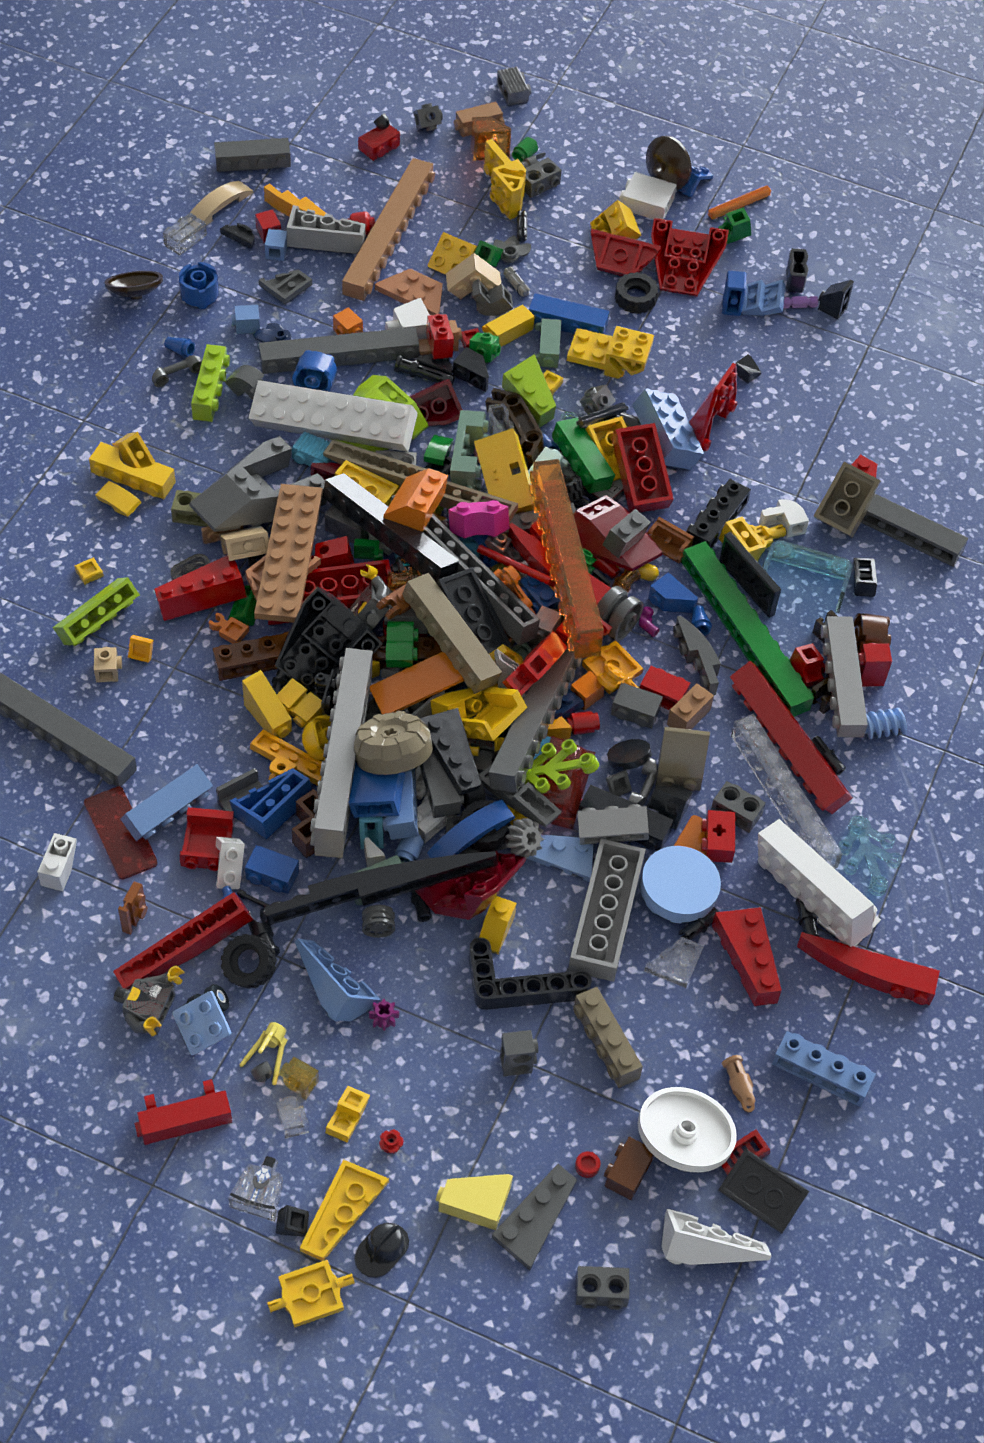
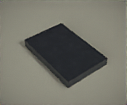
(763, 1191)

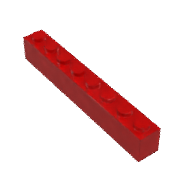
(791, 738)

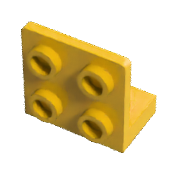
(449, 253)

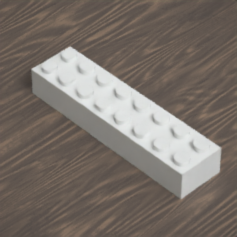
(333, 415)

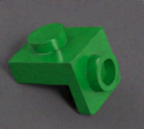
(368, 549)

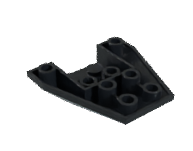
(320, 638)

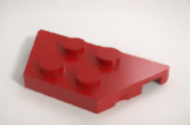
(621, 254)

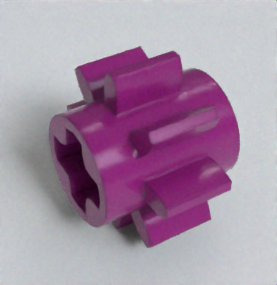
(384, 1020)

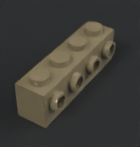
(607, 1037)

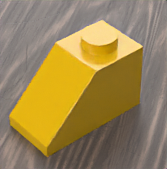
(134, 451)
(498, 922)

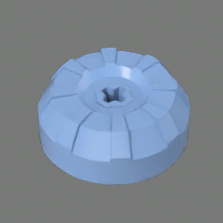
(680, 884)

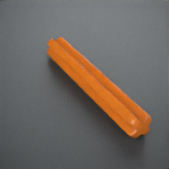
(739, 202)

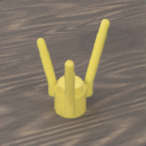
(271, 1037)

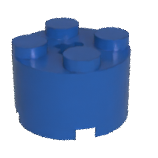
(199, 285)
(315, 371)

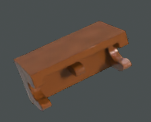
(670, 539)

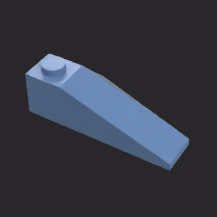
(335, 989)

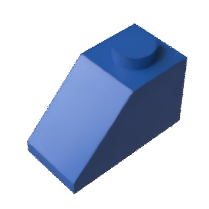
(672, 595)

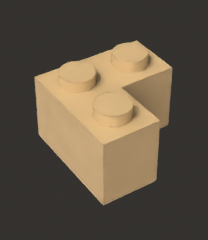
(472, 268)

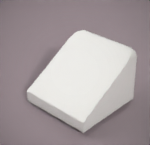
(372, 853)

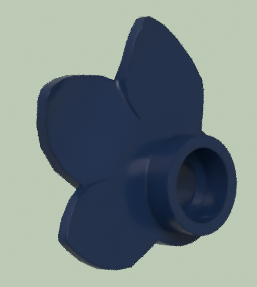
(273, 333)

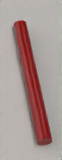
(517, 565)

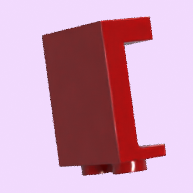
(201, 835)

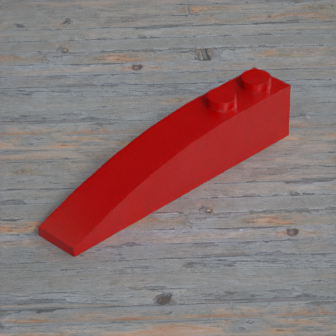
(534, 554)
(186, 941)
(873, 969)

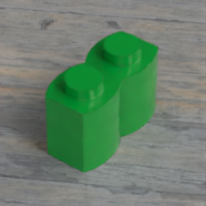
(400, 644)

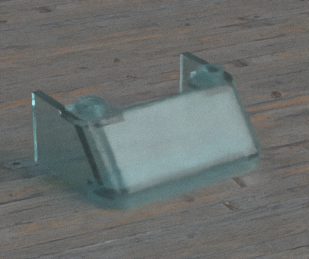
(811, 560)

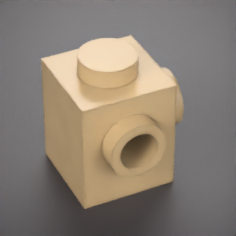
(106, 664)

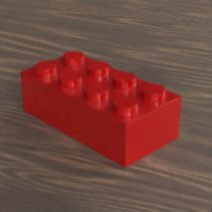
(642, 468)

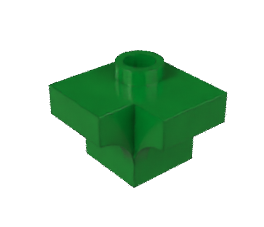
(738, 225)

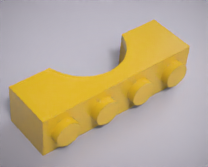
(155, 479)

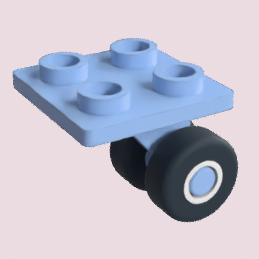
(202, 1019)

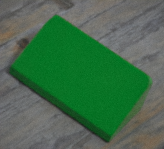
(244, 608)

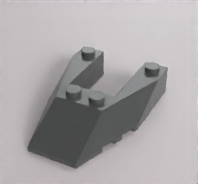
(241, 493)

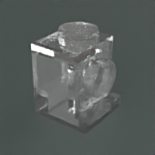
(292, 1117)

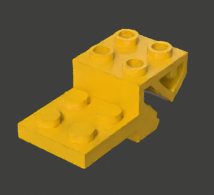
(506, 179)
(613, 354)

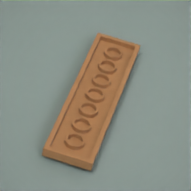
(288, 553)

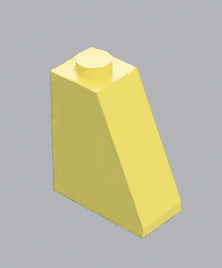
(475, 1198)

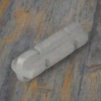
(516, 281)

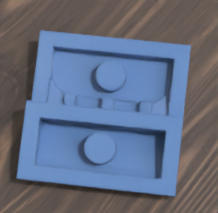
(763, 298)

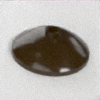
(668, 161)
(134, 283)

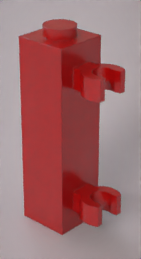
(184, 1116)

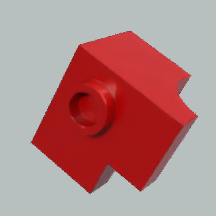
(809, 664)

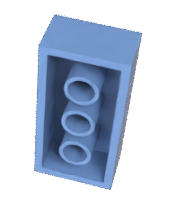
(674, 431)

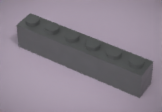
(915, 530)

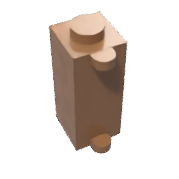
(463, 119)

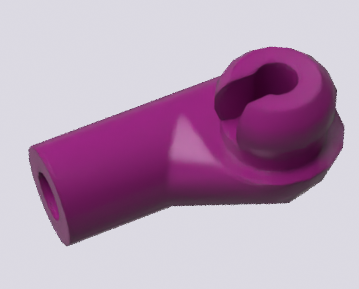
(645, 621)

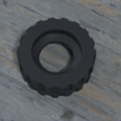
(636, 281)
(490, 841)
(266, 961)

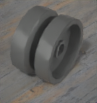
(620, 612)

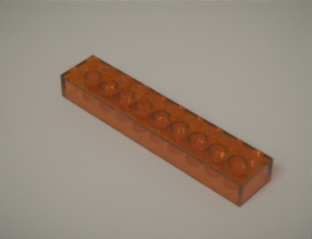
(566, 559)

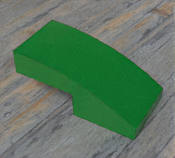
(438, 450)

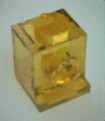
(299, 1076)

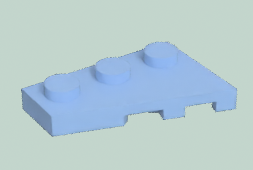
(566, 855)

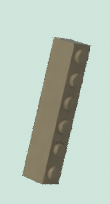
(451, 633)

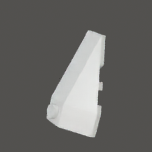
(698, 1244)

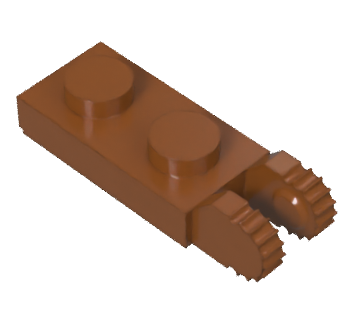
(397, 601)

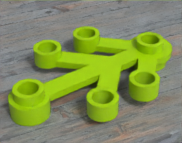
(586, 762)

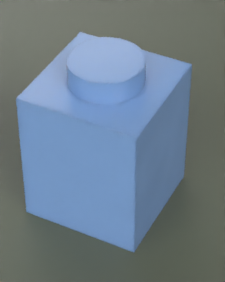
(276, 245)
(246, 319)

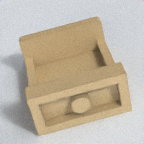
(244, 542)

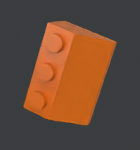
(417, 499)

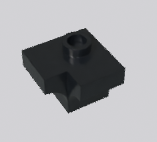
(671, 802)

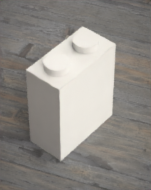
(648, 196)

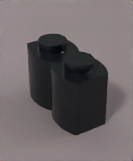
(797, 270)

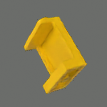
(496, 716)

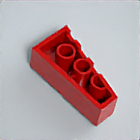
(201, 589)
(748, 945)

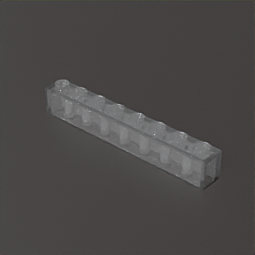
(783, 788)

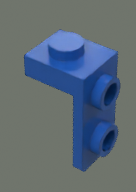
(697, 174)

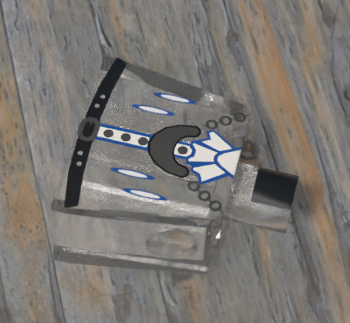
(258, 1190)

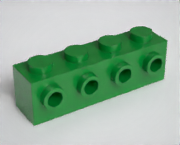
(583, 455)

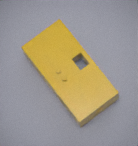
(505, 468)

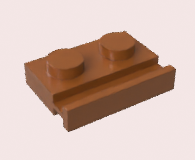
(133, 908)

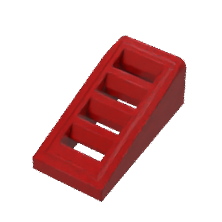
(754, 1136)

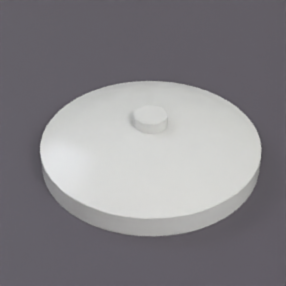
(686, 1129)

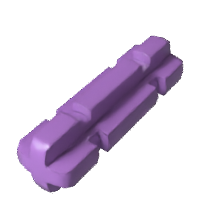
(801, 302)

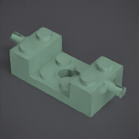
(464, 467)

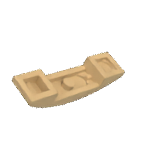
(219, 199)

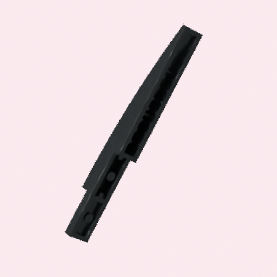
(380, 883)

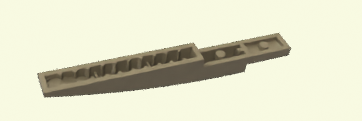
(397, 471)

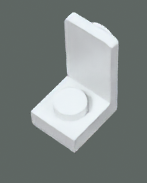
(229, 862)

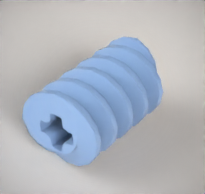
(885, 722)

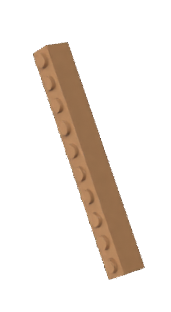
(388, 229)

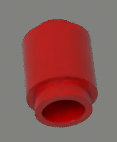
(584, 722)

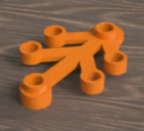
(510, 578)

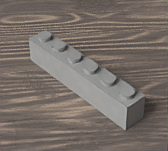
(844, 676)

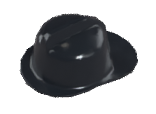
(381, 1249)

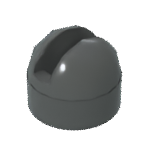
(261, 1072)

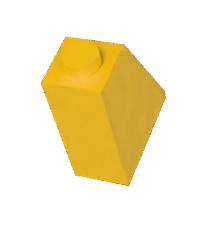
(265, 705)

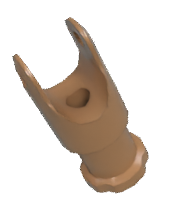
(740, 1081)

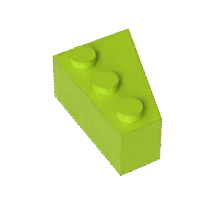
(531, 385)

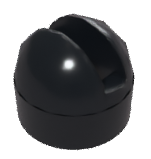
(382, 122)

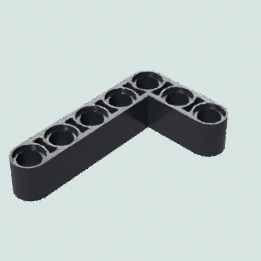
(519, 984)

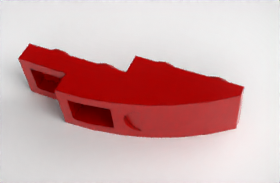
(536, 663)

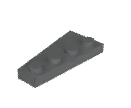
(534, 1218)

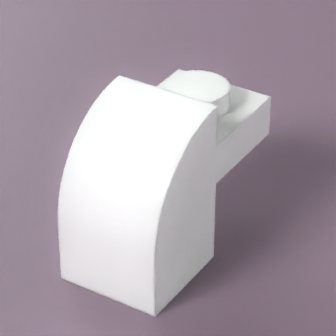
(788, 514)

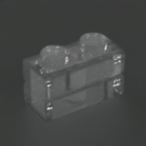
(184, 233)

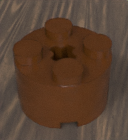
(871, 629)

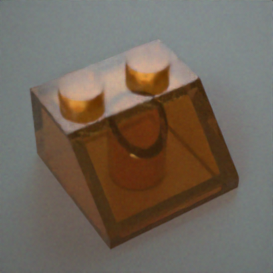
(485, 129)

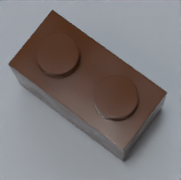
(629, 1168)

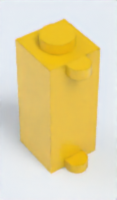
(511, 325)

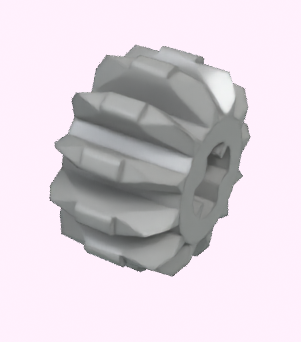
(524, 837)

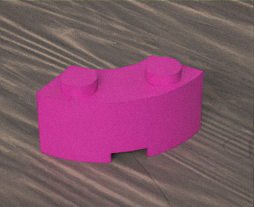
(479, 518)

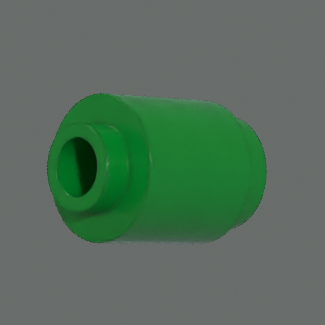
(525, 149)

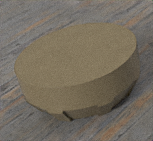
(392, 743)

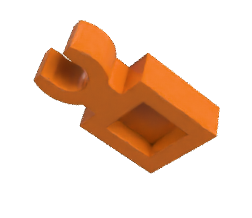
(229, 630)

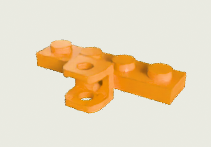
(285, 757)

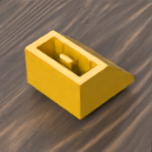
(617, 220)

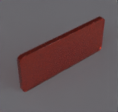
(125, 853)

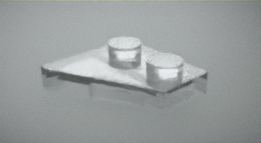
(677, 962)

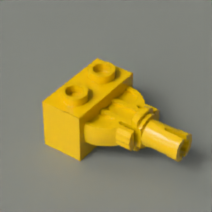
(752, 537)

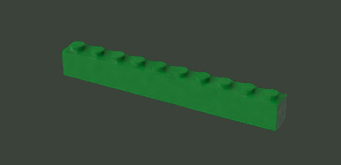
(746, 627)

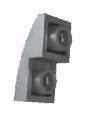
(501, 545)

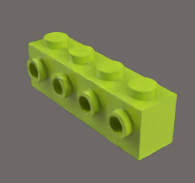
(209, 383)
(96, 611)

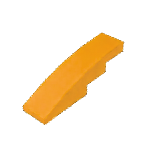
(284, 201)

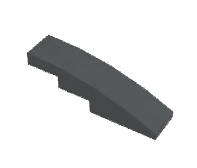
(526, 801)

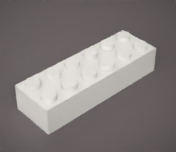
(815, 883)

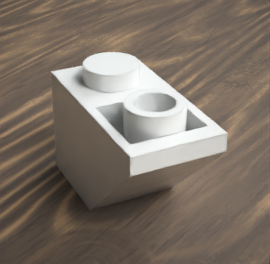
(57, 862)

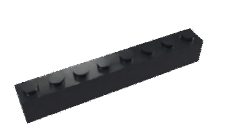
(406, 542)

